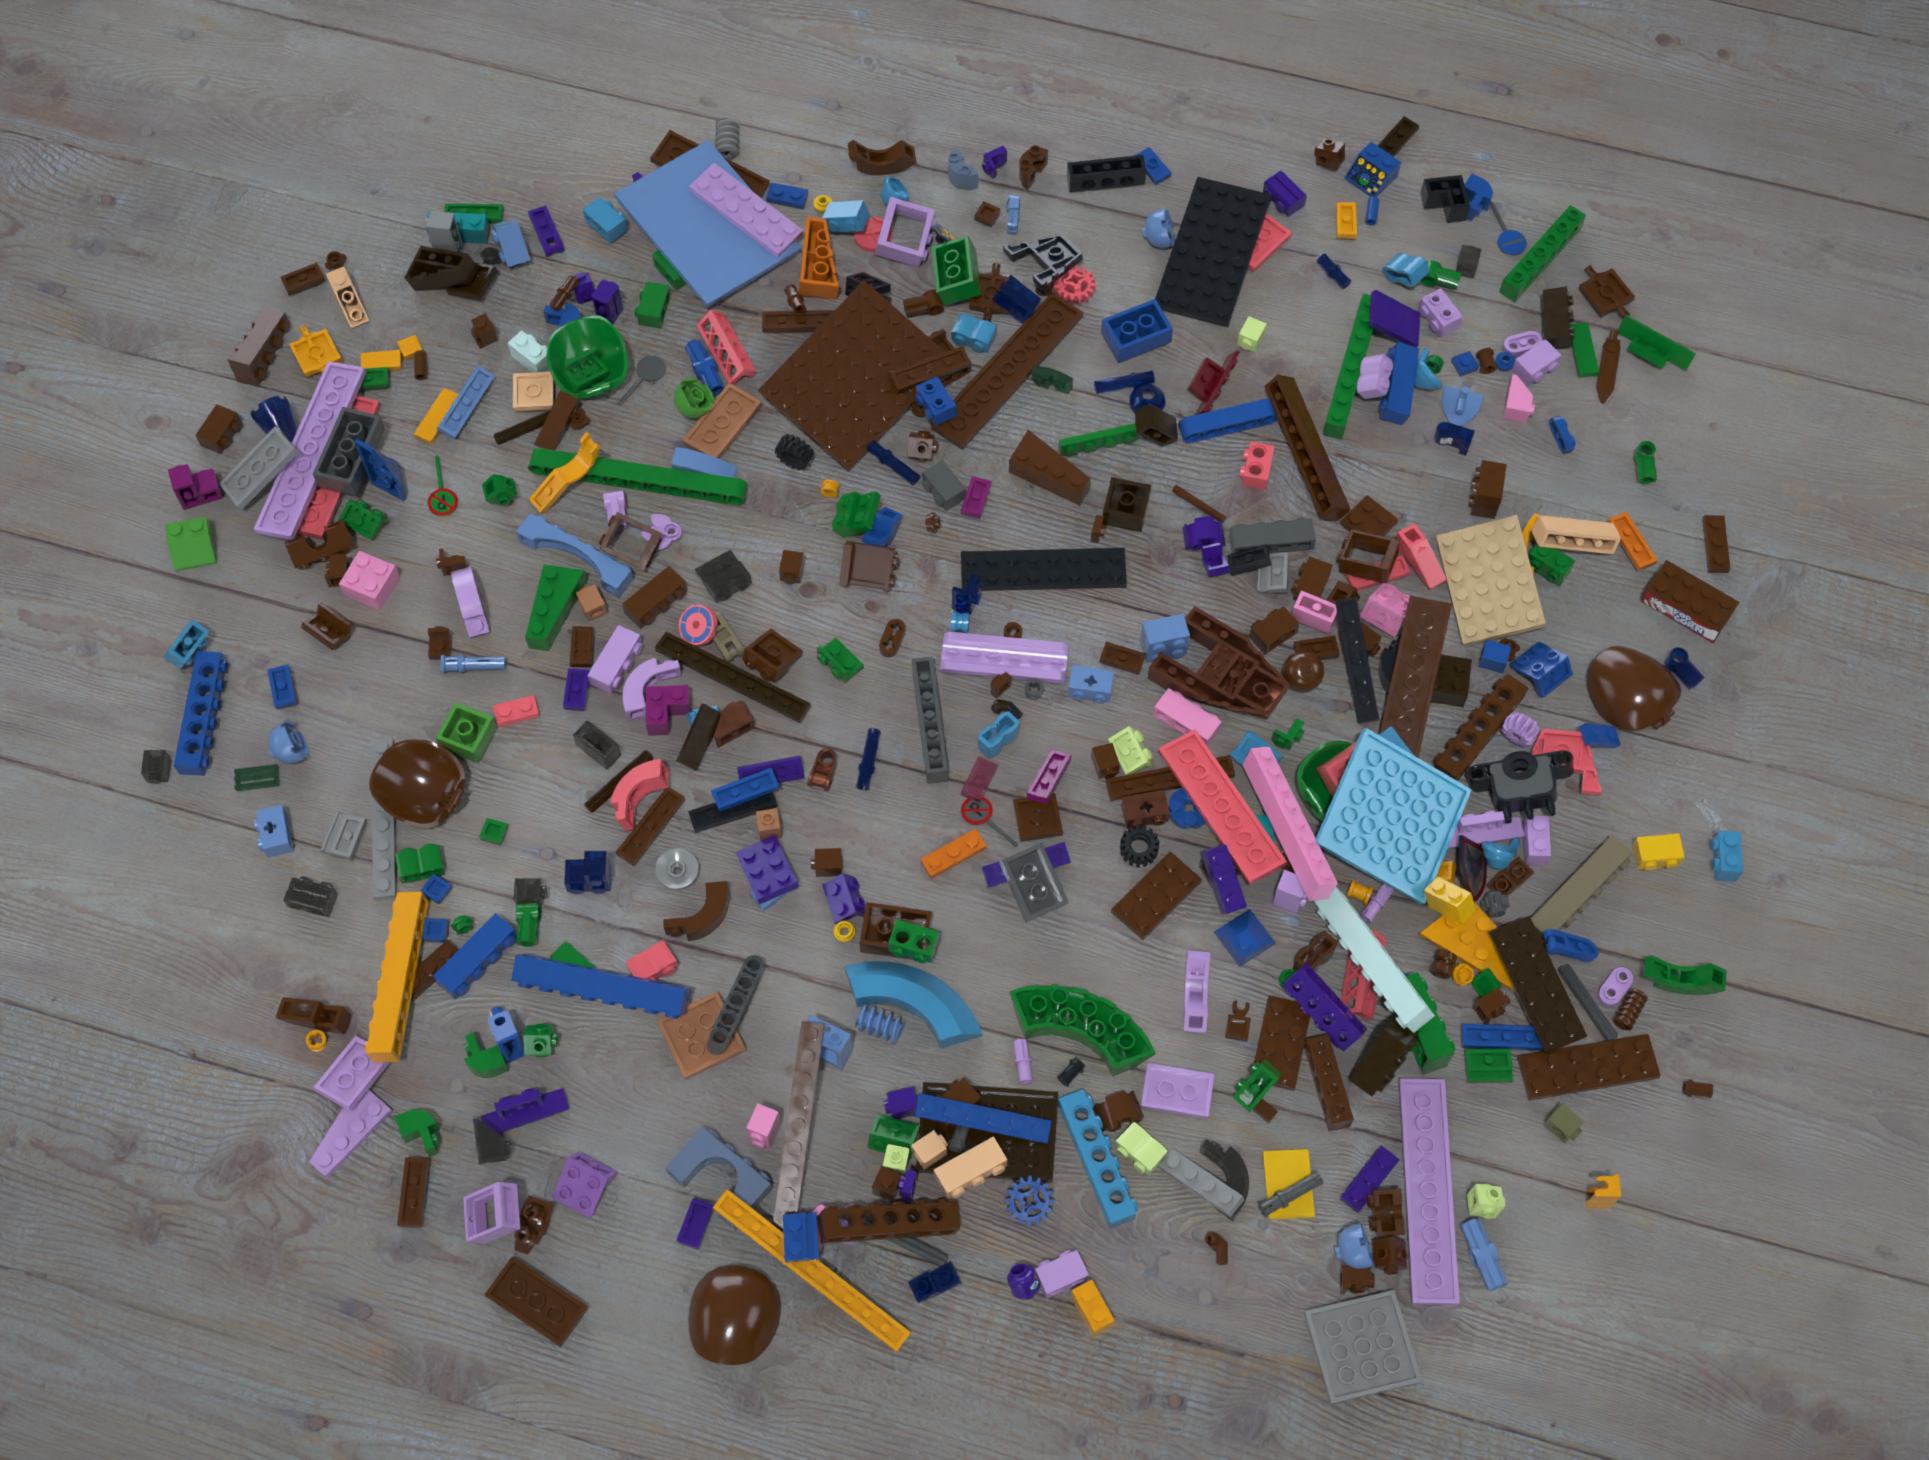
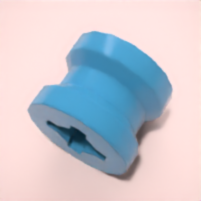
(959, 622)

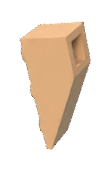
(347, 297)

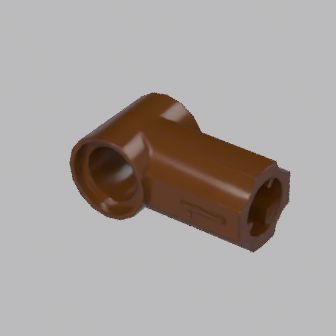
(928, 303)

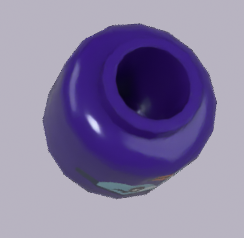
(1023, 1281)

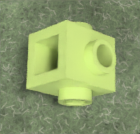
(1485, 1201)

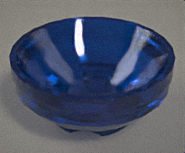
(1137, 401)

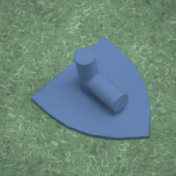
(1460, 404)

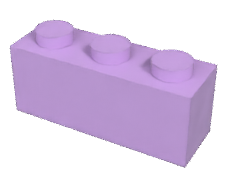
(615, 660)

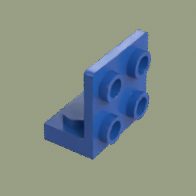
(1544, 666)

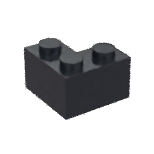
(1446, 193)

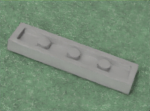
(1201, 1182)

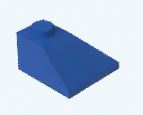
(1244, 937)

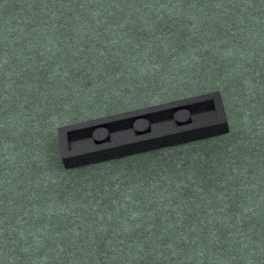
(709, 815)

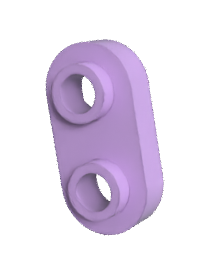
(1521, 342)
(1616, 986)

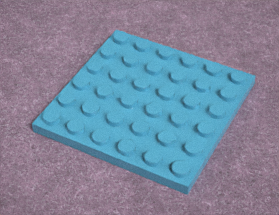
(1392, 816)

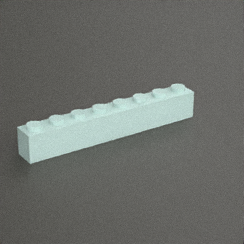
(1375, 960)

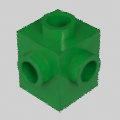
(499, 489)
(539, 1040)

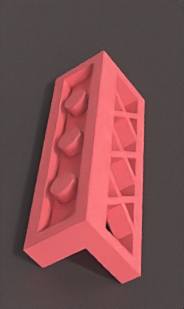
(727, 341)
(1363, 991)

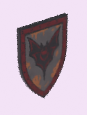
(1472, 867)

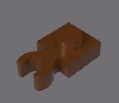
(1237, 1024)

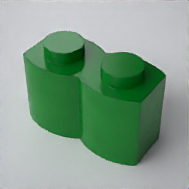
(419, 863)

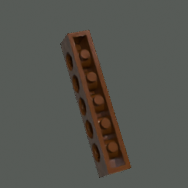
(1507, 688)
(832, 1232)

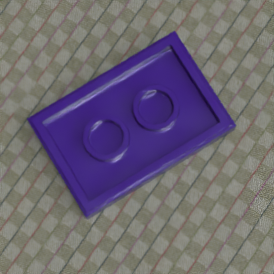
(1394, 319)

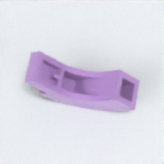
(469, 601)
(641, 677)
(1195, 991)

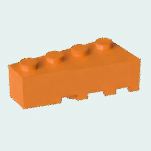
(817, 264)

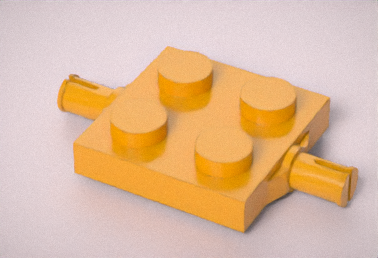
(314, 351)

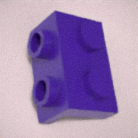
(844, 898)

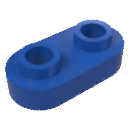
(1561, 434)

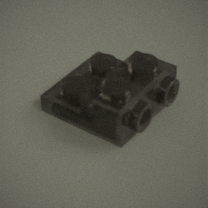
(724, 576)

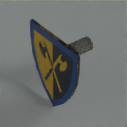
(942, 234)

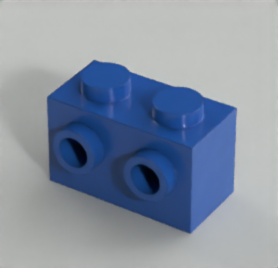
(936, 401)

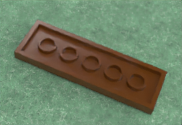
(675, 145)
(1588, 1067)

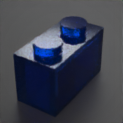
(1016, 298)

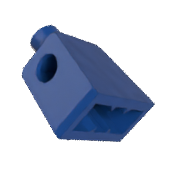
(505, 1034)

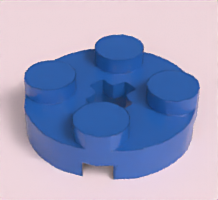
(1179, 815)

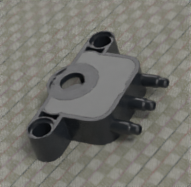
(1526, 789)

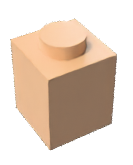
(929, 1149)

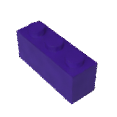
(1223, 879)

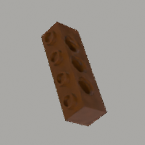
(1328, 1083)

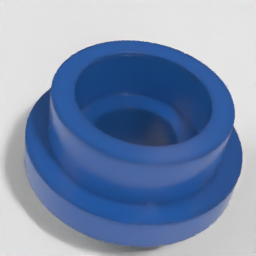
(1502, 365)

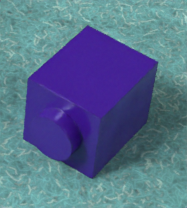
(900, 1103)

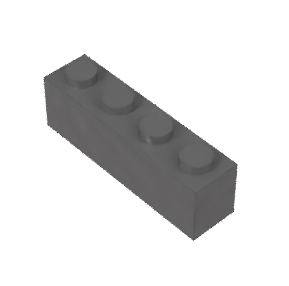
(1278, 535)

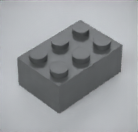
(1033, 882)

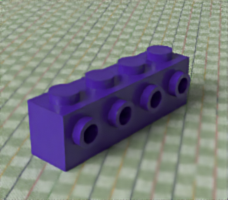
(1324, 1007)

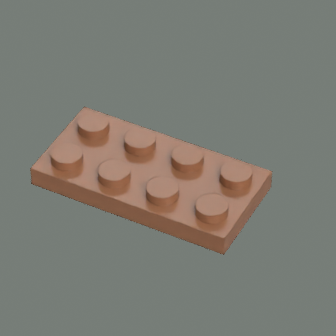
(723, 423)

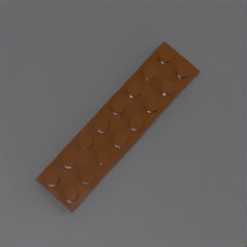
(1416, 670)

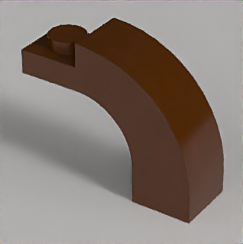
(884, 161)
(707, 919)

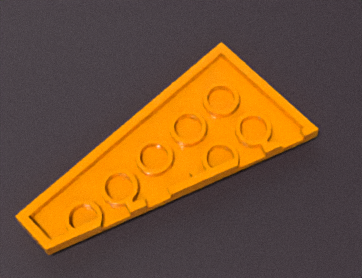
(1469, 943)

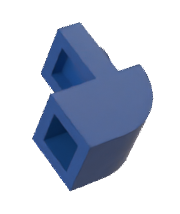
(1479, 195)
(562, 316)
(884, 528)

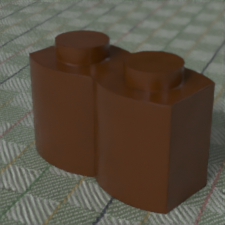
(1318, 953)

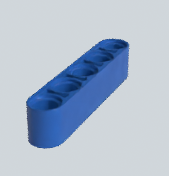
(1227, 421)

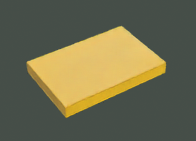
(1283, 1170)

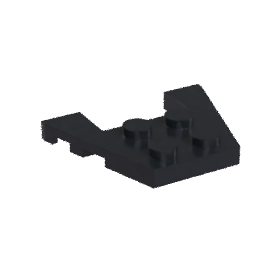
(1052, 252)

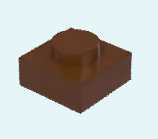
(987, 214)
(1098, 529)
(1000, 684)

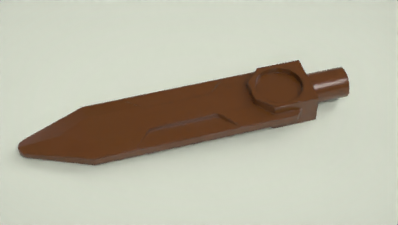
(1608, 366)

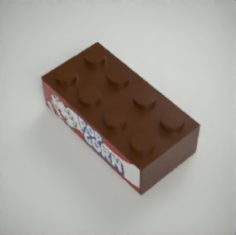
(1689, 601)

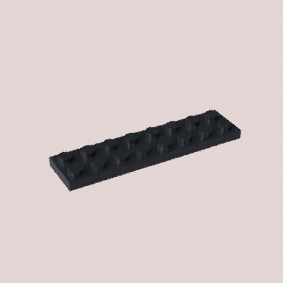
(1046, 569)

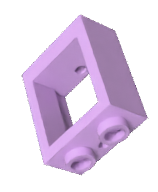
(506, 1212)

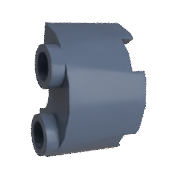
(960, 174)

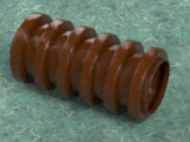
(1631, 1009)

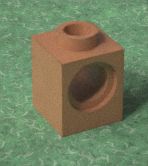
(591, 602)
(768, 823)

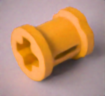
(1359, 892)

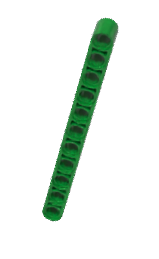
(646, 477)

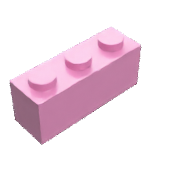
(1186, 716)

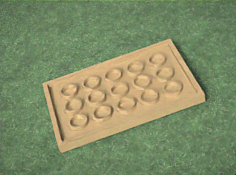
(1490, 581)

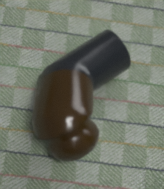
(1008, 706)

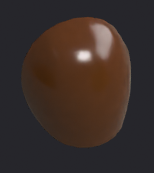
(733, 1315)

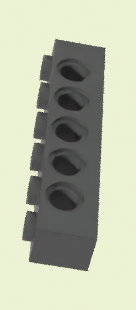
(929, 720)

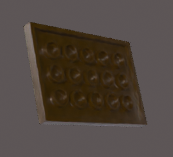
(1023, 1156)

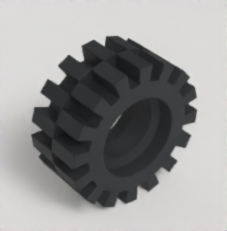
(794, 452)
(1141, 834)

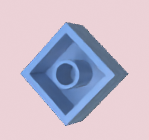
(1165, 635)

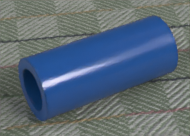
(1372, 211)

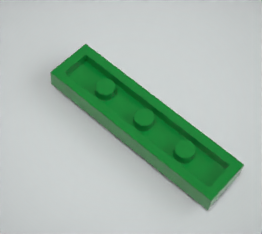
(1098, 439)

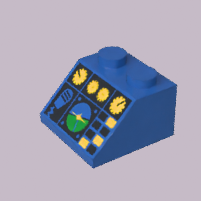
(1373, 170)

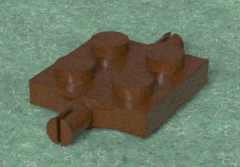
(989, 285)
(1606, 292)

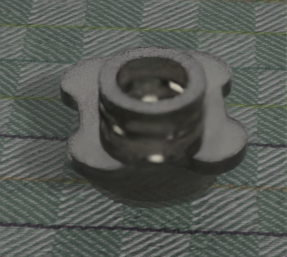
(490, 252)

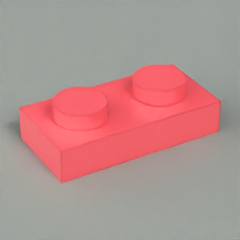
(516, 711)

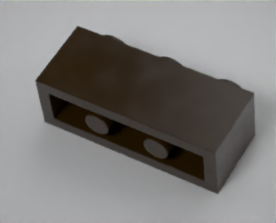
(1558, 317)

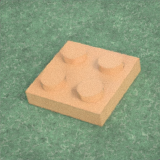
(533, 391)

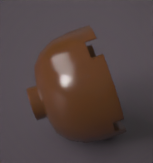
(1303, 671)

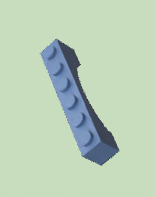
(538, 533)

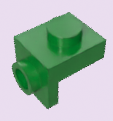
(1287, 740)

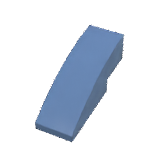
(699, 462)

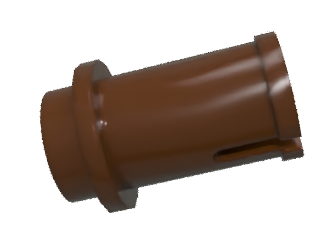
(1697, 1089)

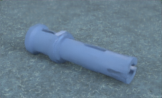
(462, 663)

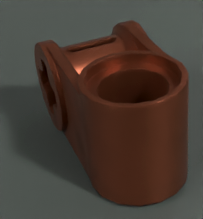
(822, 773)

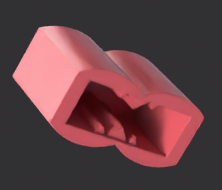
(653, 963)

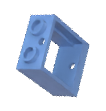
(835, 1045)

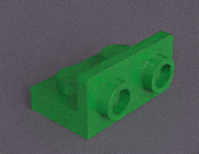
(363, 519)
(840, 660)
(893, 1132)

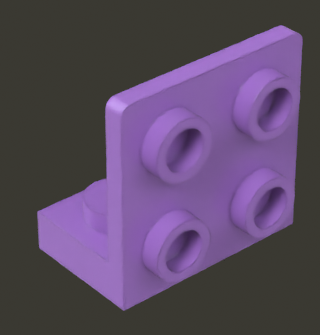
(583, 1183)

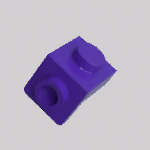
(585, 287)
(1214, 560)

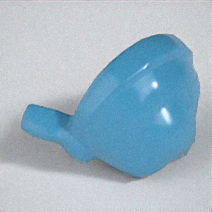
(893, 188)
(1424, 376)
(1498, 855)

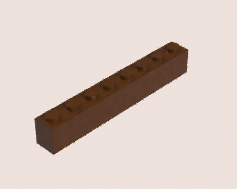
(1307, 448)

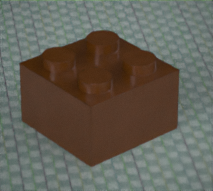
(1487, 489)

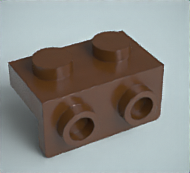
(328, 627)

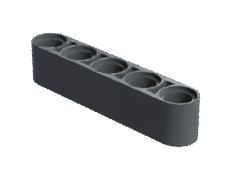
(731, 1013)

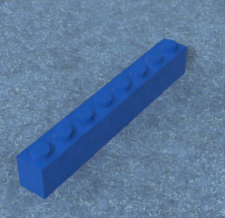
(601, 984)

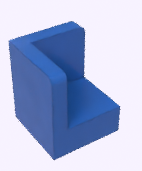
(1494, 656)

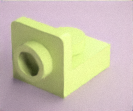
(896, 1159)

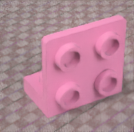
(1386, 609)

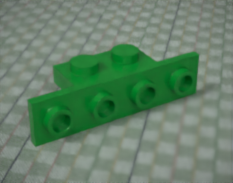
(1653, 345)

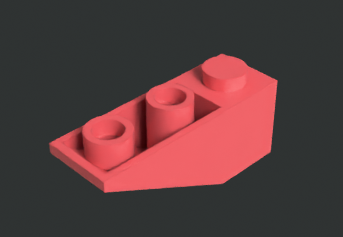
(1420, 556)

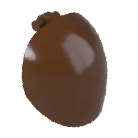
(1632, 689)
(418, 782)

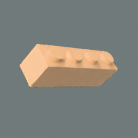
(1576, 534)

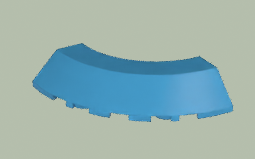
(916, 993)

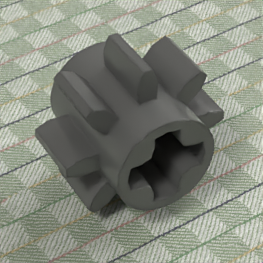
(1495, 904)

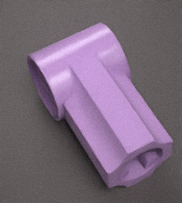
(614, 503)

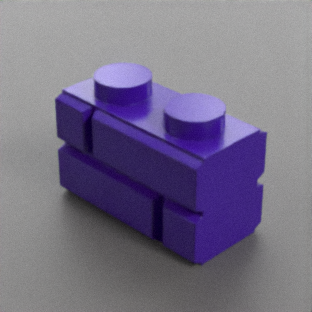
(1285, 193)
(607, 300)

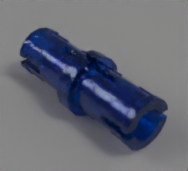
(1333, 271)

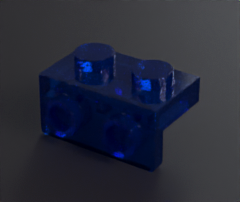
(964, 600)

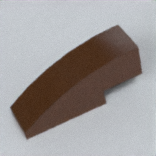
(313, 1015)

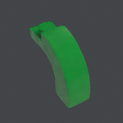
(1685, 980)

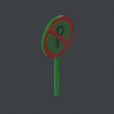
(442, 501)

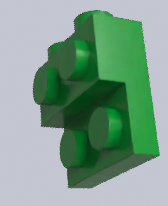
(855, 513)

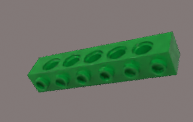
(1542, 253)

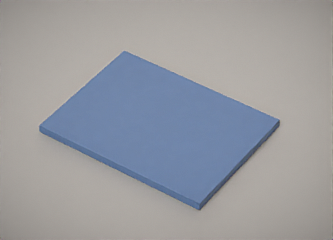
(691, 235)

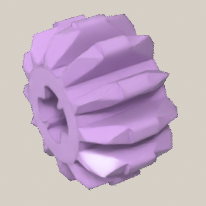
(1520, 729)

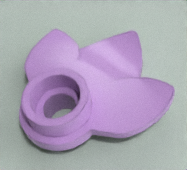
(664, 525)

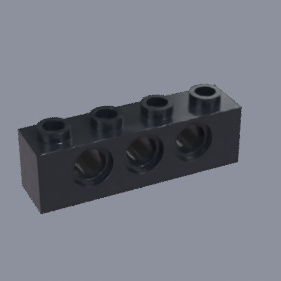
(1106, 173)

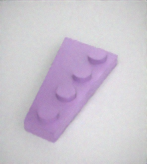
(349, 1132)

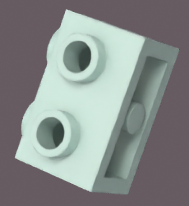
(528, 352)

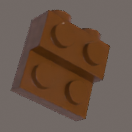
(771, 655)

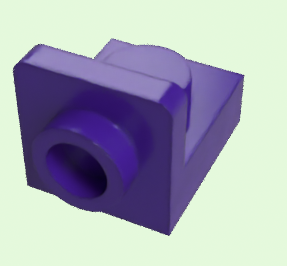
(994, 159)

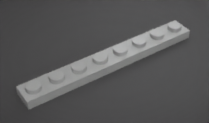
(382, 837)

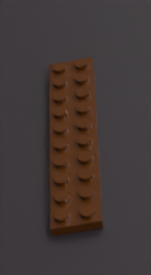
(1009, 369)

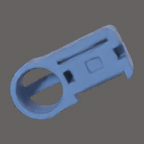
(1013, 213)

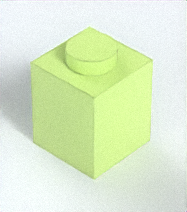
(1251, 334)

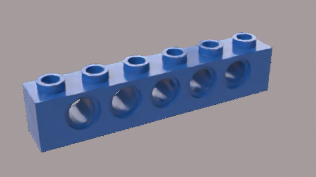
(204, 664)

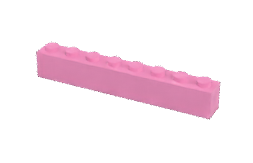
(1289, 824)

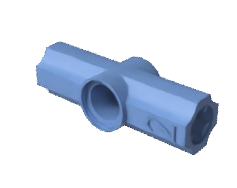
(1483, 1254)

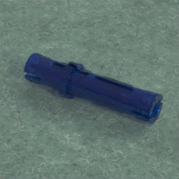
(1132, 380)
(887, 458)
(866, 767)

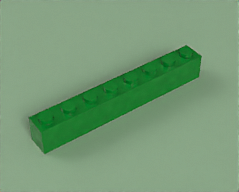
(1350, 371)

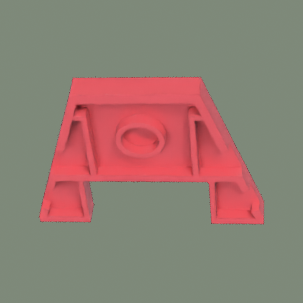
(1571, 741)

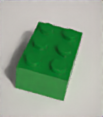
(956, 270)

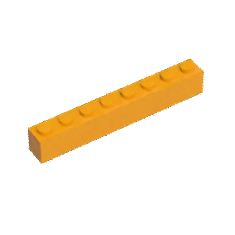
(397, 977)

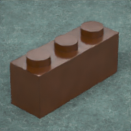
(655, 597)

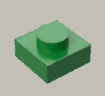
(493, 831)
(1485, 982)

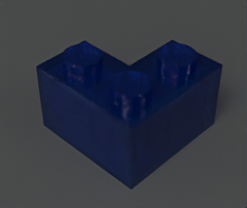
(588, 874)

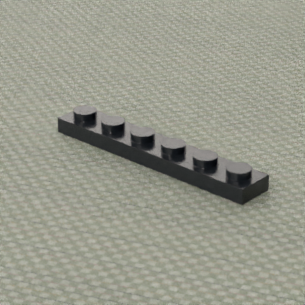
(1357, 660)

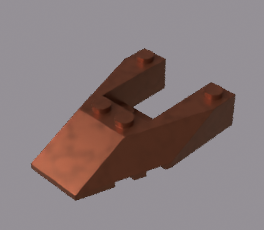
(1231, 675)

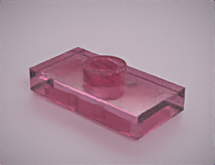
(979, 779)

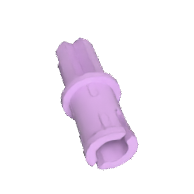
(1376, 903)
(1023, 1061)

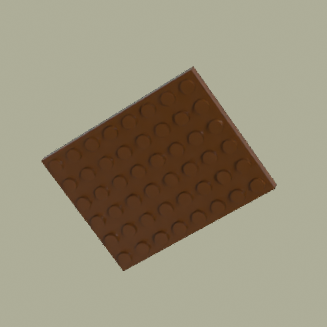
(840, 376)

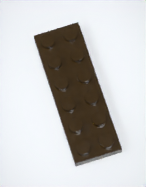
(1537, 984)

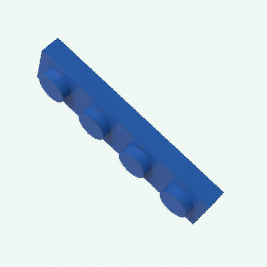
(1499, 1037)

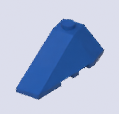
(381, 470)

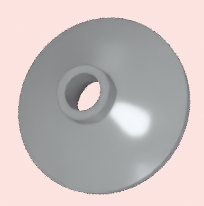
(673, 860)

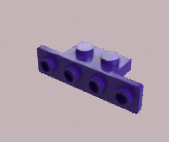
(526, 1108)

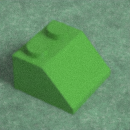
(191, 543)

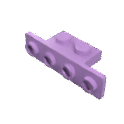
(1486, 827)

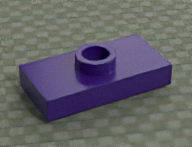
(695, 1223)

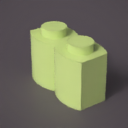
(1140, 1148)

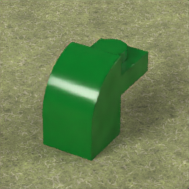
(484, 1063)
(419, 1124)

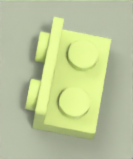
(1131, 750)

